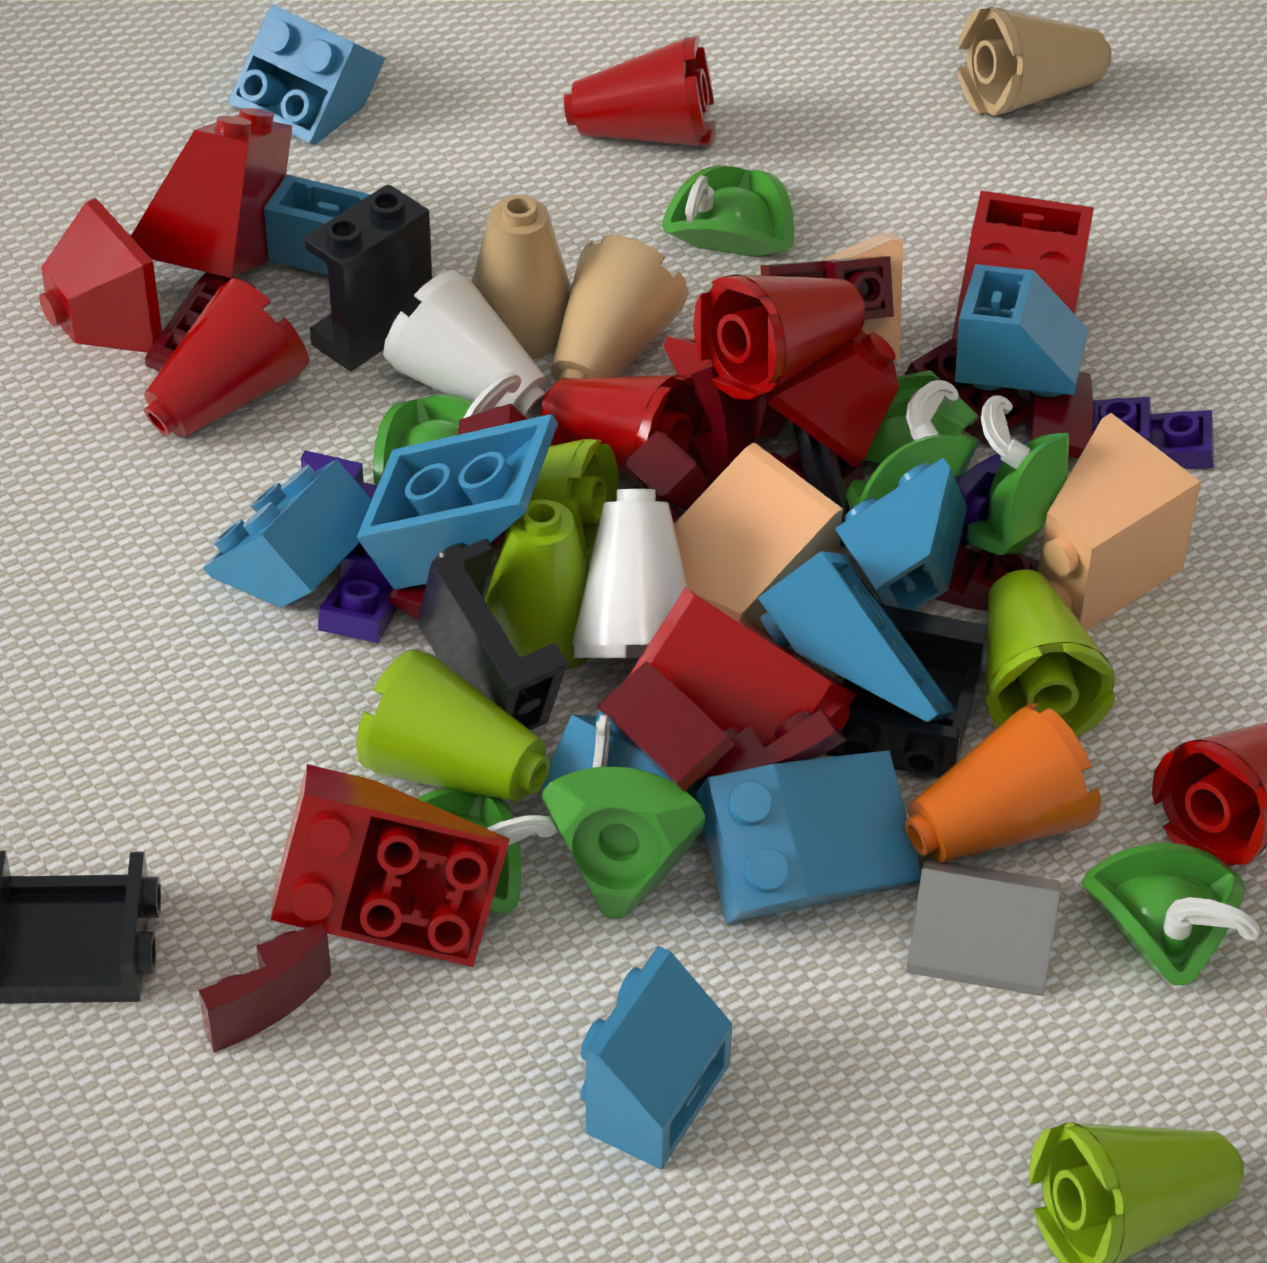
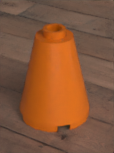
(1006, 791)

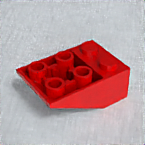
(1030, 236)
(386, 868)

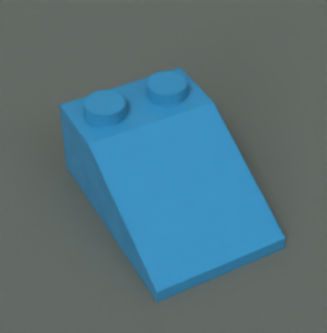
(451, 495)
(841, 626)
(806, 833)

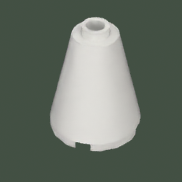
(462, 345)
(630, 577)

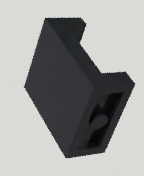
(375, 266)
(475, 646)
(954, 658)
(77, 935)

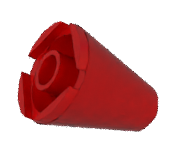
(648, 98)
(772, 328)
(224, 362)
(627, 412)
(1217, 794)

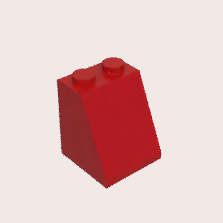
(216, 195)
(739, 670)

